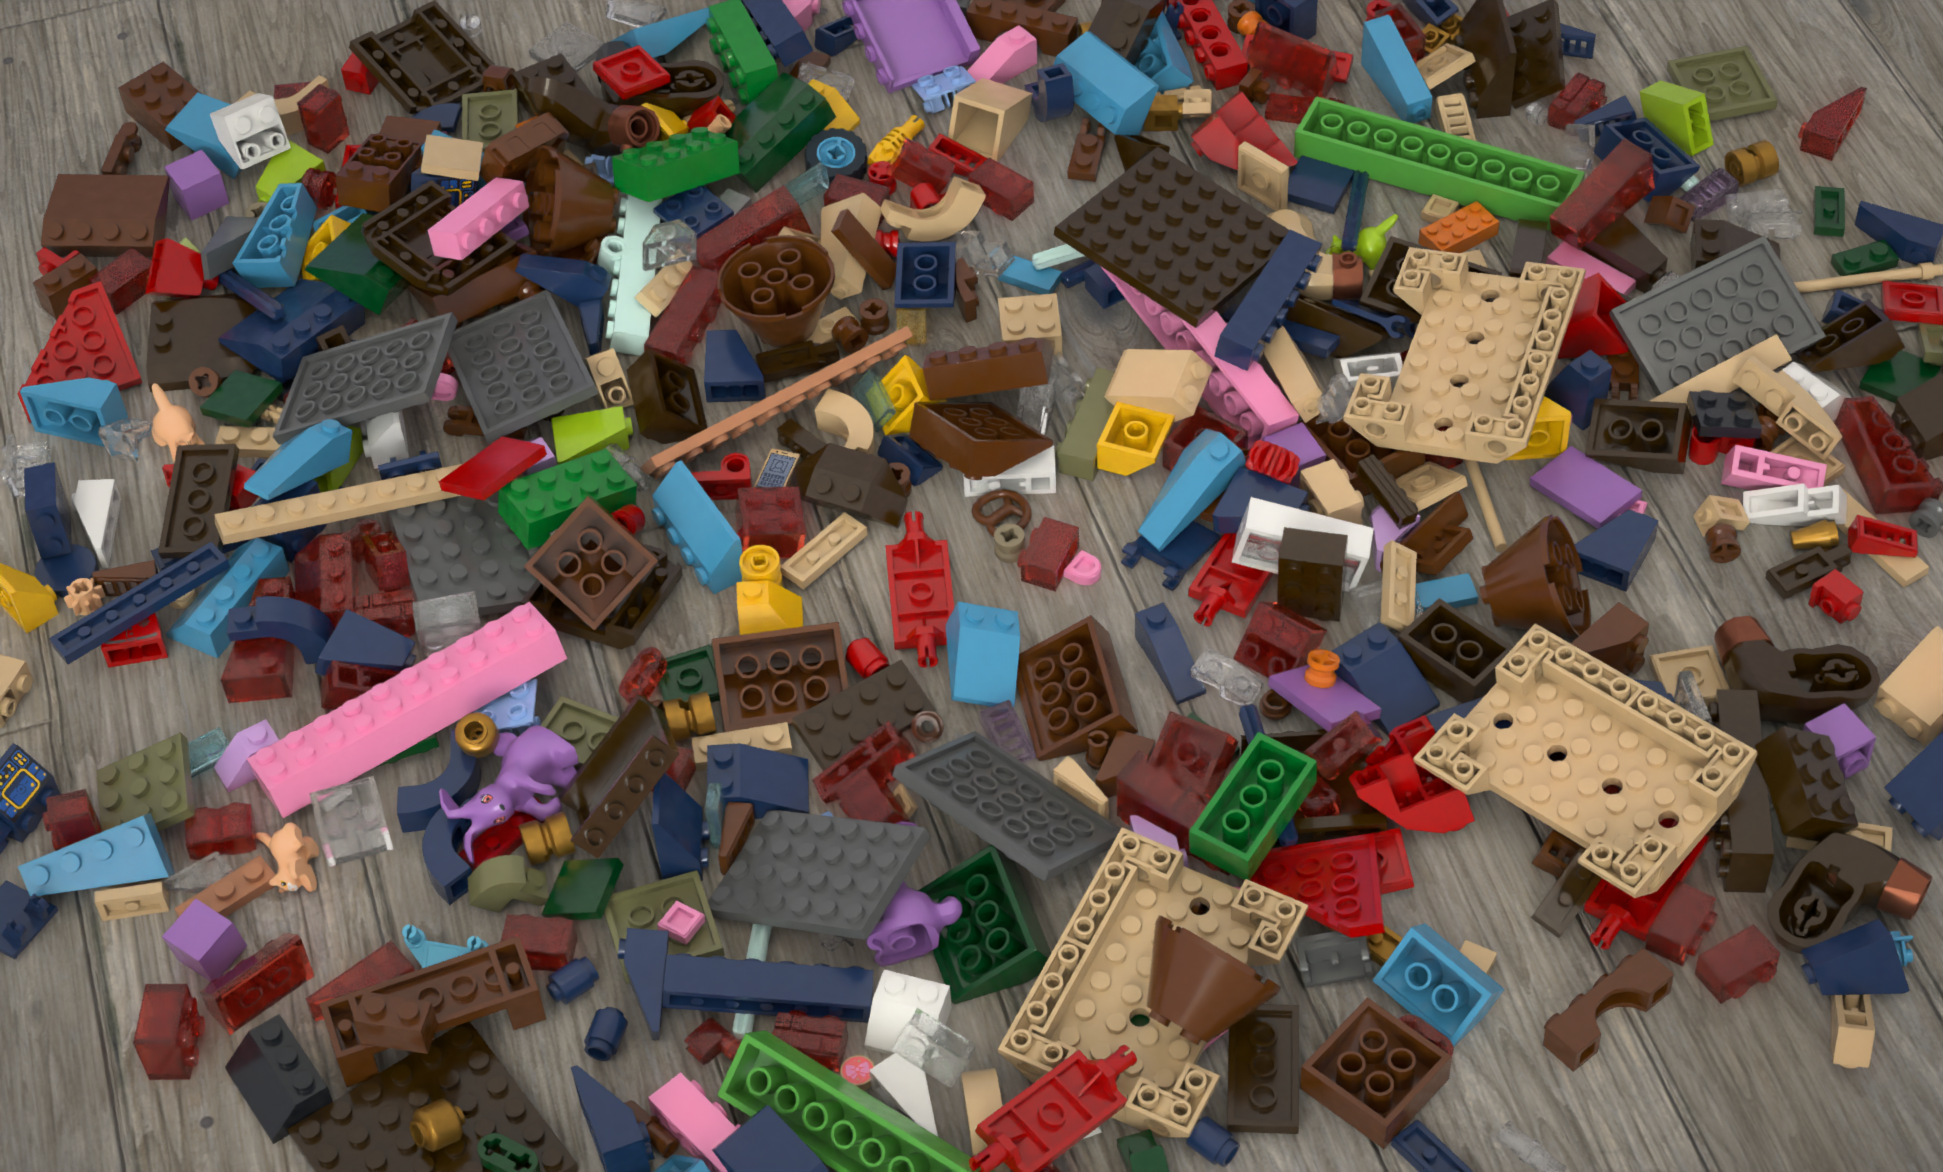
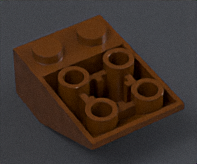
(377, 172)

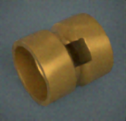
(1752, 163)
(690, 716)
(547, 838)

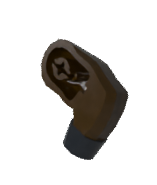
(689, 88)

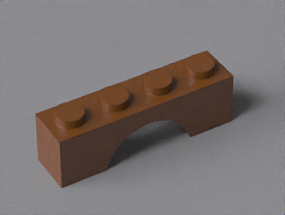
(1051, 29)
(1636, 983)

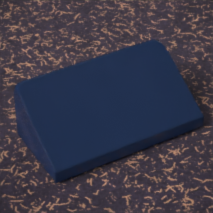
(905, 450)

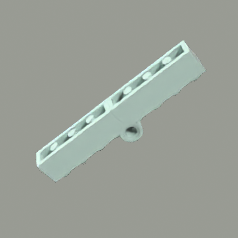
(623, 259)

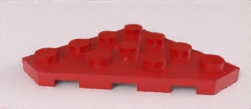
(85, 345)
(1333, 878)

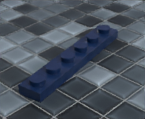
(139, 603)

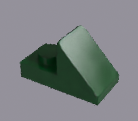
(1141, 1153)

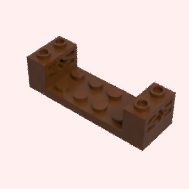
(459, 992)

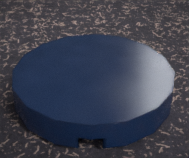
(66, 568)

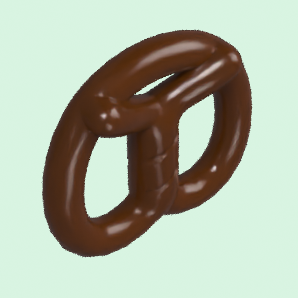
(1003, 512)

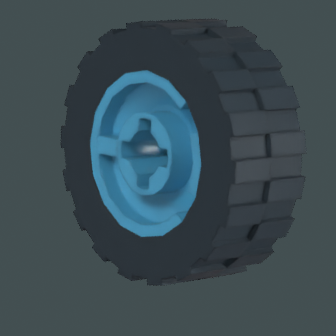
(838, 144)

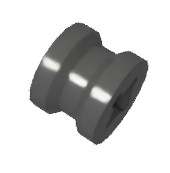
(1927, 518)

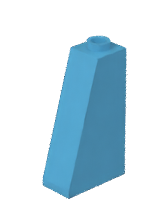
(1394, 70)

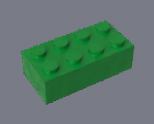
(740, 50)
(675, 164)
(545, 499)
(1253, 806)

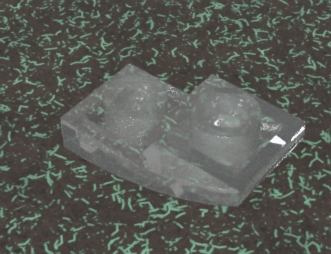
(1231, 678)

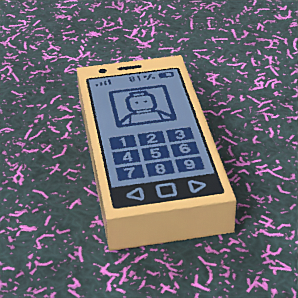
(777, 469)

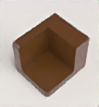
(1670, 212)

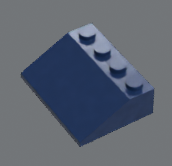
(280, 344)

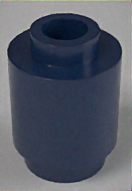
(572, 980)
(605, 1033)
(1213, 1142)

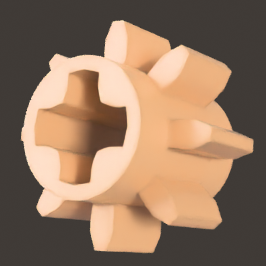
(84, 596)

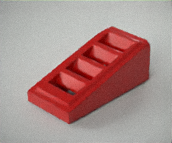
(947, 147)
(1871, 535)

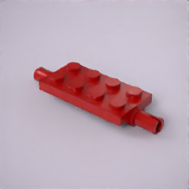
(1226, 584)
(919, 590)
(1630, 914)
(1053, 1113)

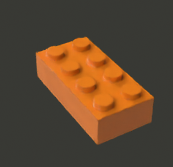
(1460, 230)

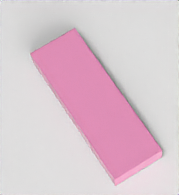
(1571, 257)

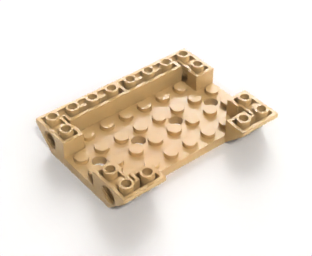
(1501, 373)
(1610, 736)
(1103, 973)

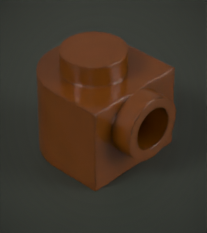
(498, 78)

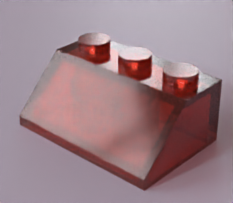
(1293, 61)
(328, 574)
(258, 982)

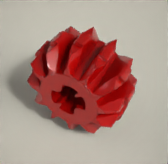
(1273, 461)

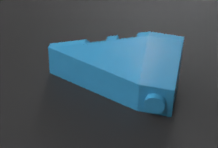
(665, 35)
(1164, 59)
(302, 459)
(1193, 484)

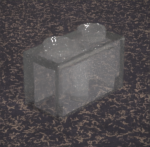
(934, 1048)

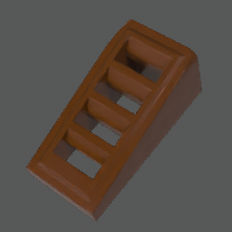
(124, 577)
(737, 825)
(1559, 844)

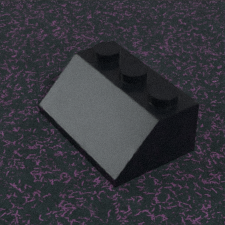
(277, 1078)

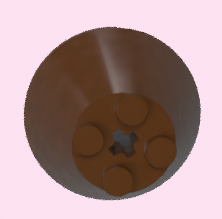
(566, 204)
(778, 287)
(1539, 582)
(1200, 984)

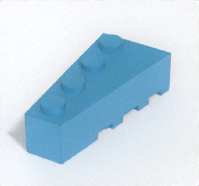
(278, 239)
(109, 858)

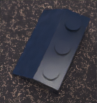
(1670, 162)

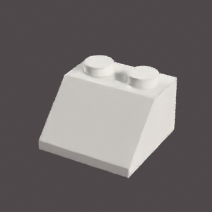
(1822, 390)
(385, 438)
(895, 1003)

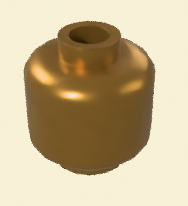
(467, 731)
(437, 1125)

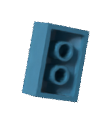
(1438, 983)

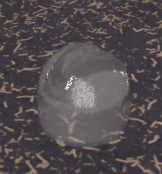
(473, 20)
(1537, 113)

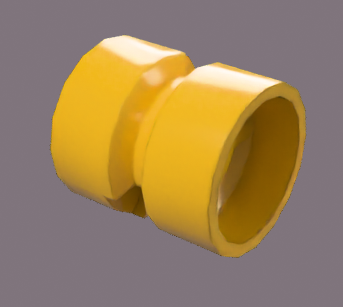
(761, 563)

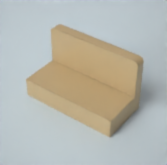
(132, 899)

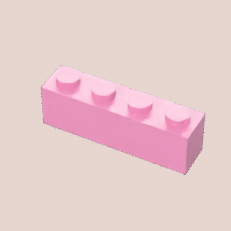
(478, 218)
(692, 1119)

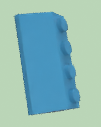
(1108, 85)
(697, 529)
(206, 618)

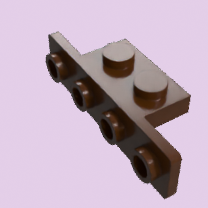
(1439, 536)

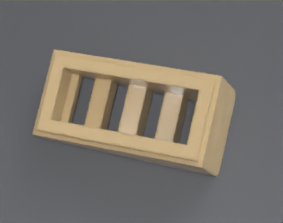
(1456, 106)
(1076, 782)

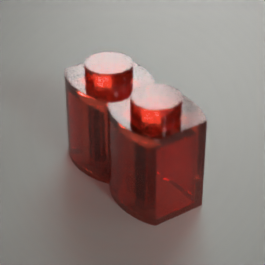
(223, 830)

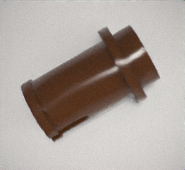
(1098, 749)

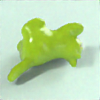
(1370, 242)

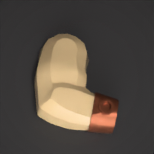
(1338, 275)

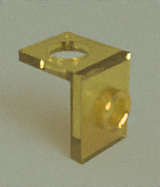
(915, 320)

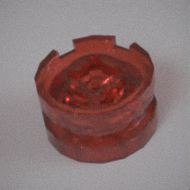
(320, 187)

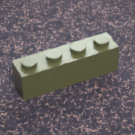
(1079, 449)

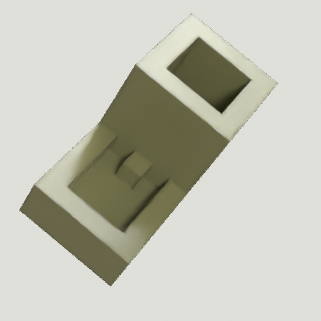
(504, 879)

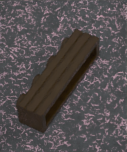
(798, 439)
(1386, 491)

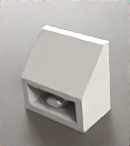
(251, 130)
(1381, 364)

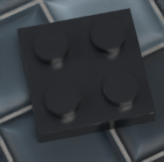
(1724, 414)

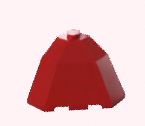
(1230, 127)
(1407, 790)

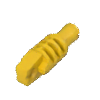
(889, 144)

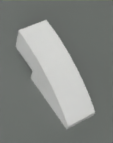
(1796, 505)

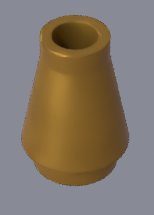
(1818, 534)

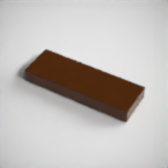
(865, 249)

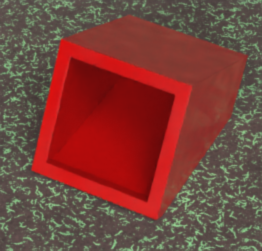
(1590, 321)

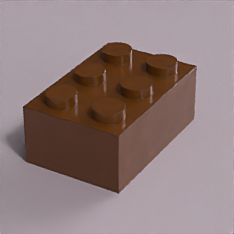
(156, 100)

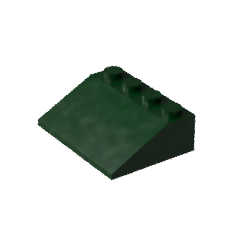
(777, 128)
(356, 272)
(998, 933)

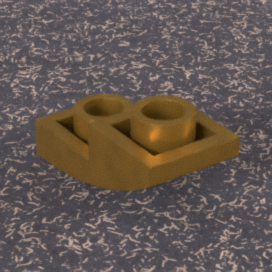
(1442, 34)

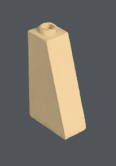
(848, 272)
(1294, 374)

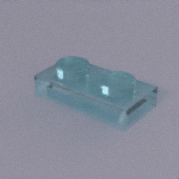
(206, 751)

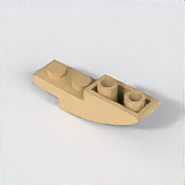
(1794, 406)

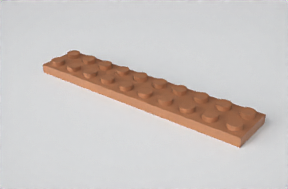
(786, 399)

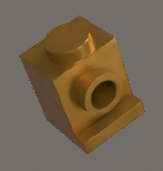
(1164, 114)

